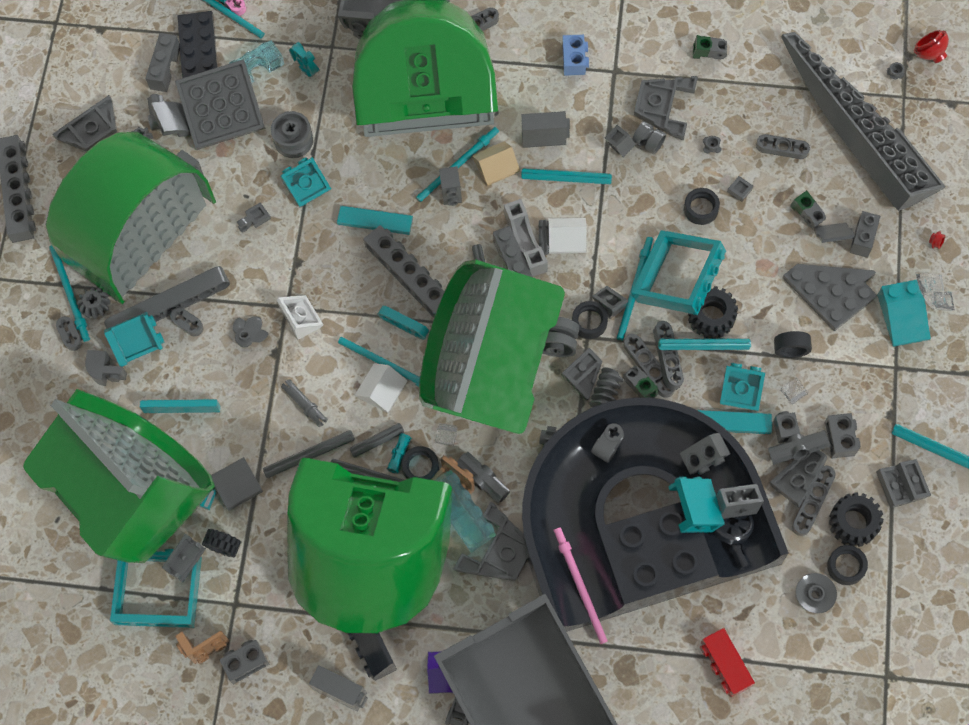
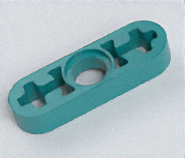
(403, 322)

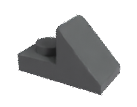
(611, 301)

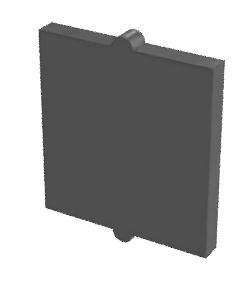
(834, 232)

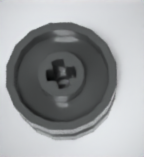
(292, 134)
(562, 338)

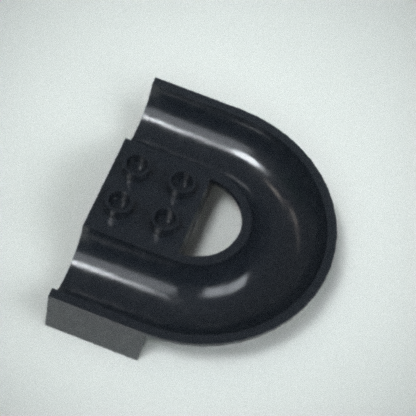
(645, 555)

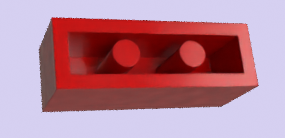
(726, 663)

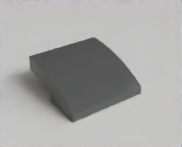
(170, 118)
(903, 483)
(236, 484)

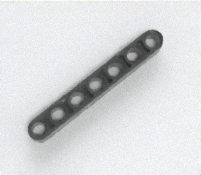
(179, 296)

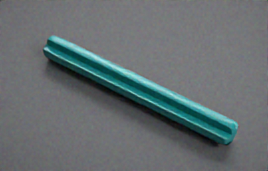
(566, 176)
(704, 344)
(931, 445)

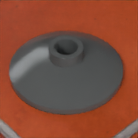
(823, 586)

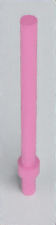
(564, 547)

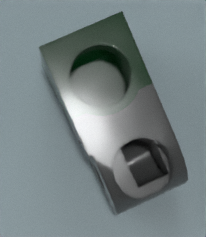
(709, 47)
(808, 209)
(640, 383)

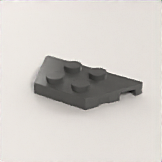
(90, 126)

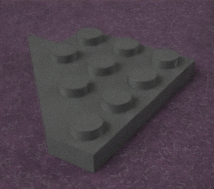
(832, 291)

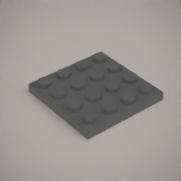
(220, 104)

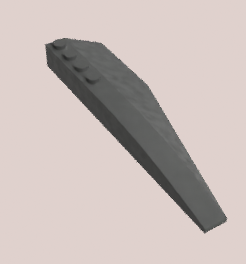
(873, 141)

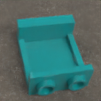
(134, 338)
(698, 504)

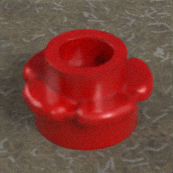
(937, 240)

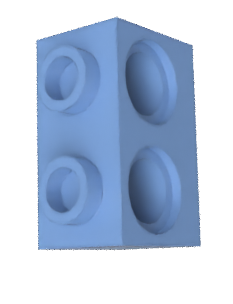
(575, 55)

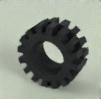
(221, 543)

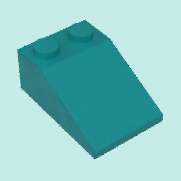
(904, 313)

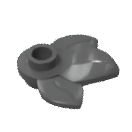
(250, 329)

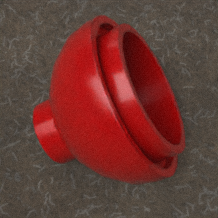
(933, 46)

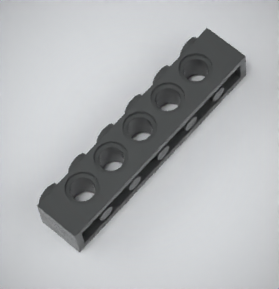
(24, 229)
(380, 237)

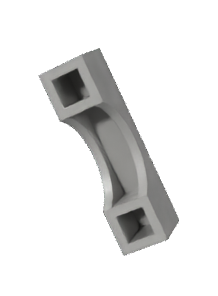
(519, 222)

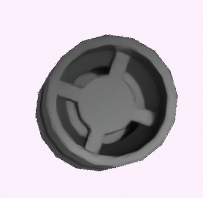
(648, 137)

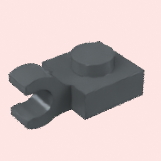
(255, 215)

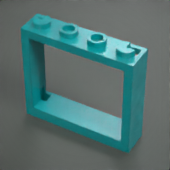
(654, 263)
(120, 619)

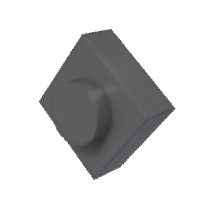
(740, 188)

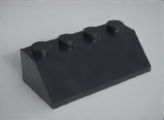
(375, 653)

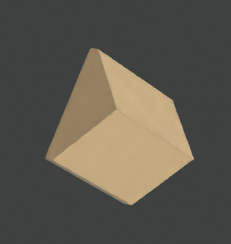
(496, 163)

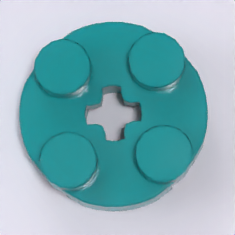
(305, 59)

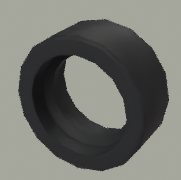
(698, 218)
(591, 306)
(792, 344)
(415, 451)
(858, 554)

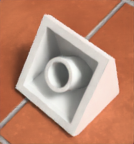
(567, 235)
(299, 315)
(381, 387)

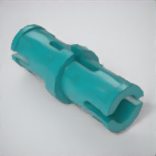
(398, 453)

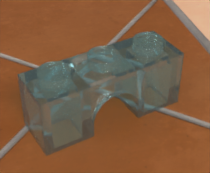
(264, 55)

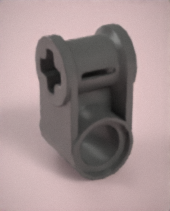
(607, 446)
(456, 712)

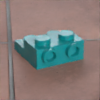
(305, 181)
(742, 387)

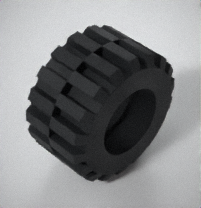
(719, 326)
(863, 506)

